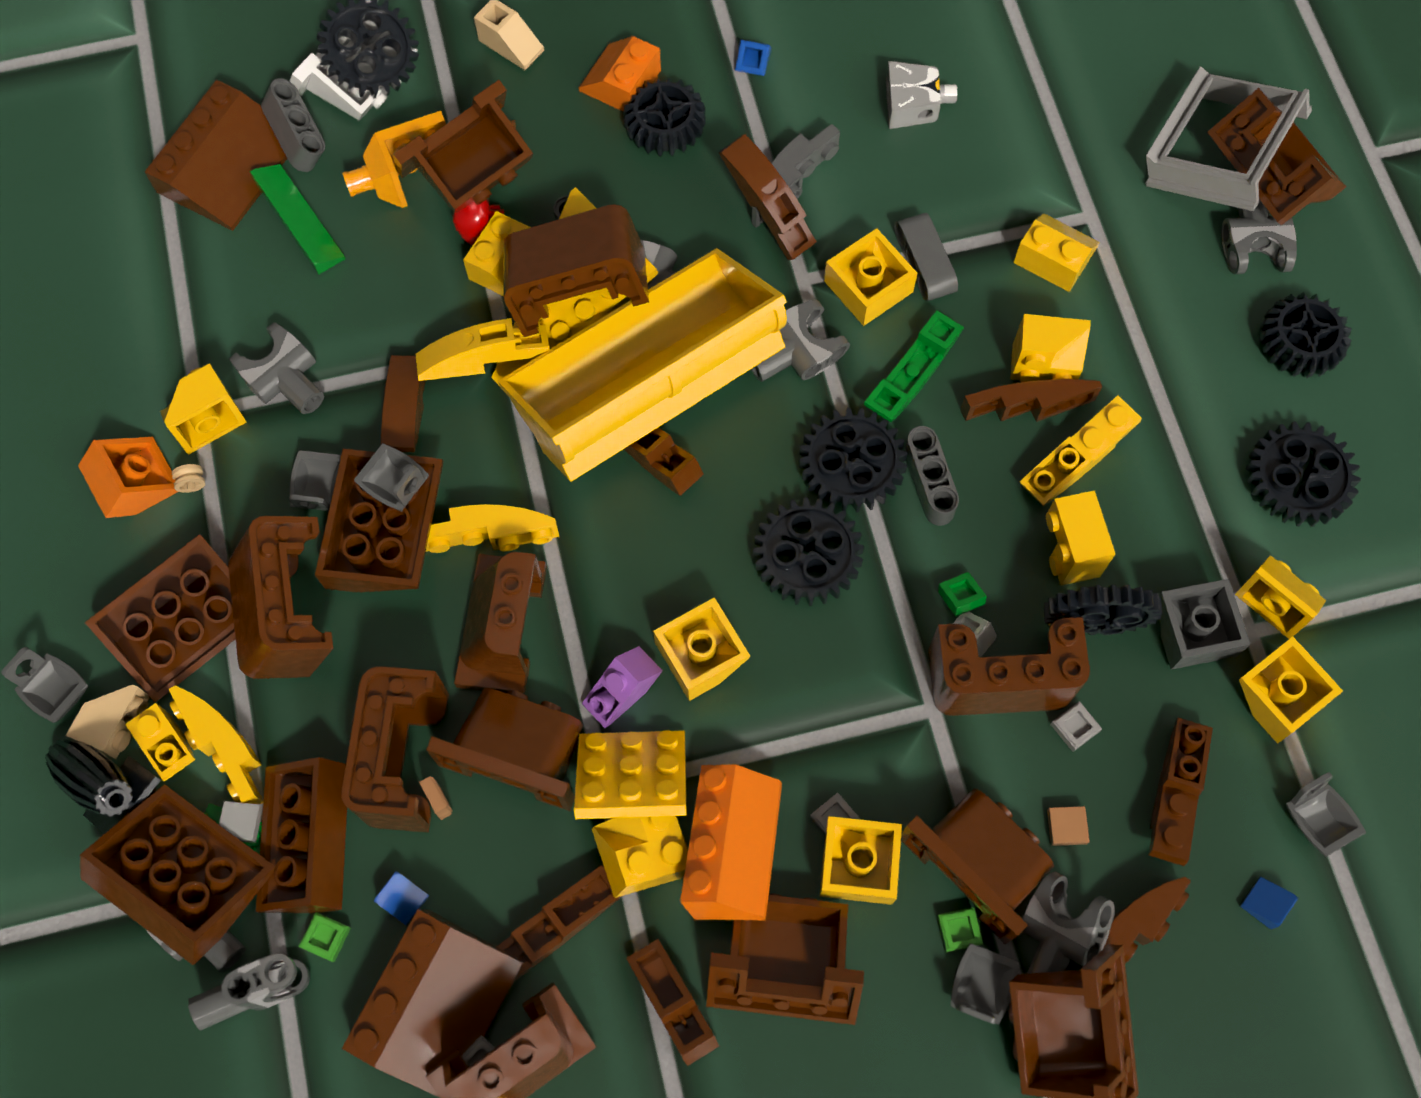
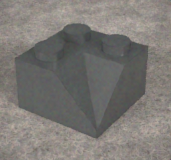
(1201, 624)

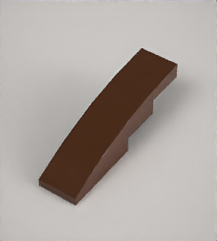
(1040, 397)
(560, 920)

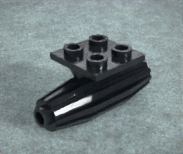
(98, 782)

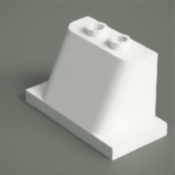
(313, 77)

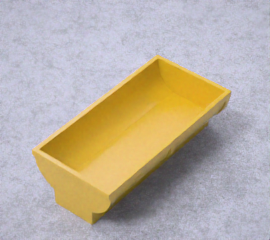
(647, 362)

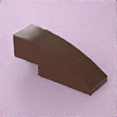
(402, 404)
(666, 460)
(673, 1002)

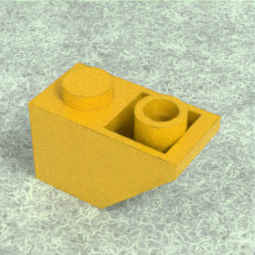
(161, 741)

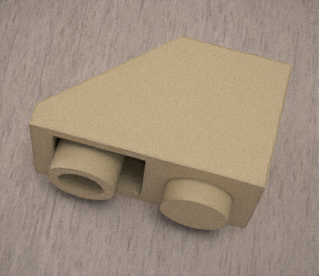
(507, 34)
(104, 720)

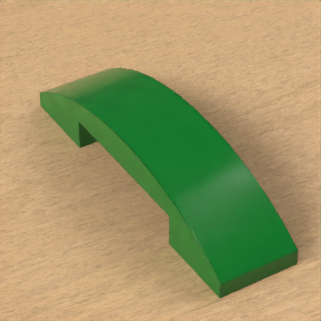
(915, 368)

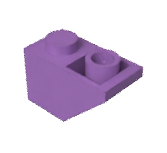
(621, 685)

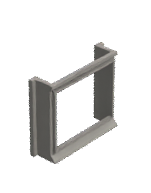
(1212, 182)

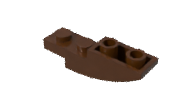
(770, 194)
(1179, 790)
(1147, 916)

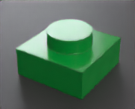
(962, 594)

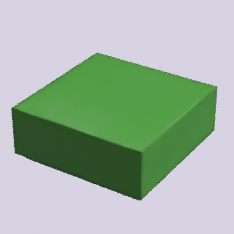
(959, 929)
(324, 937)

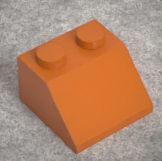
(621, 70)
(127, 475)

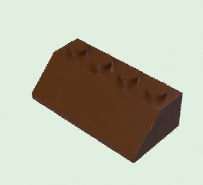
(303, 837)

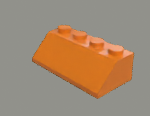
(731, 844)

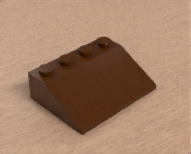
(212, 154)
(369, 542)
(170, 618)
(175, 873)
(431, 999)

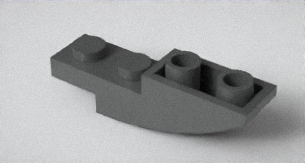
(800, 160)

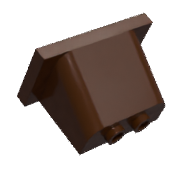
(468, 152)
(1297, 169)
(496, 622)
(515, 745)
(984, 858)
(789, 964)
(1075, 1030)
(524, 1060)

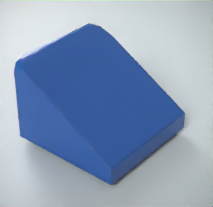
(753, 57)
(401, 898)
(1269, 903)

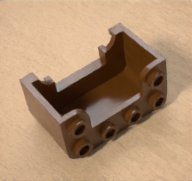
(572, 259)
(267, 633)
(1007, 684)
(385, 707)

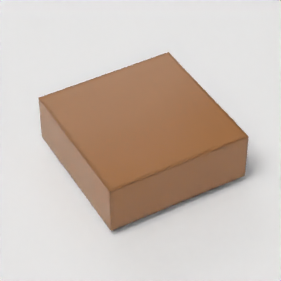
(436, 797)
(1068, 826)

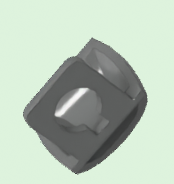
(391, 477)
(313, 480)
(48, 687)
(1324, 816)
(983, 984)

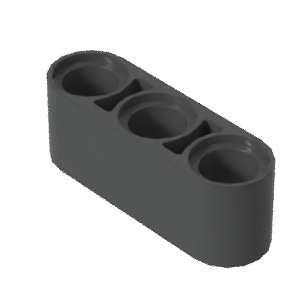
(292, 125)
(927, 256)
(931, 461)

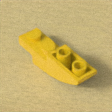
(470, 348)
(1081, 451)
(501, 524)
(219, 738)

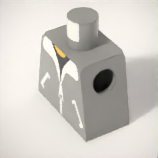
(915, 94)

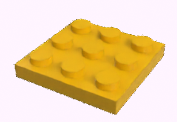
(631, 775)

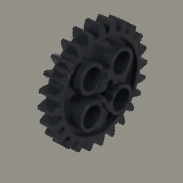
(386, 69)
(865, 435)
(1332, 486)
(822, 526)
(1106, 609)

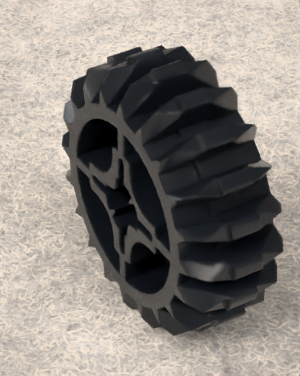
(680, 106)
(1296, 344)

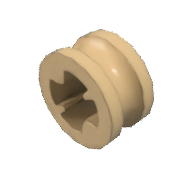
(188, 478)

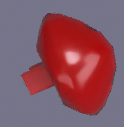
(473, 220)

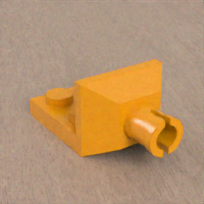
(379, 169)

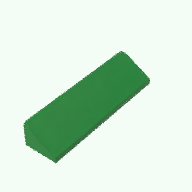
(297, 217)

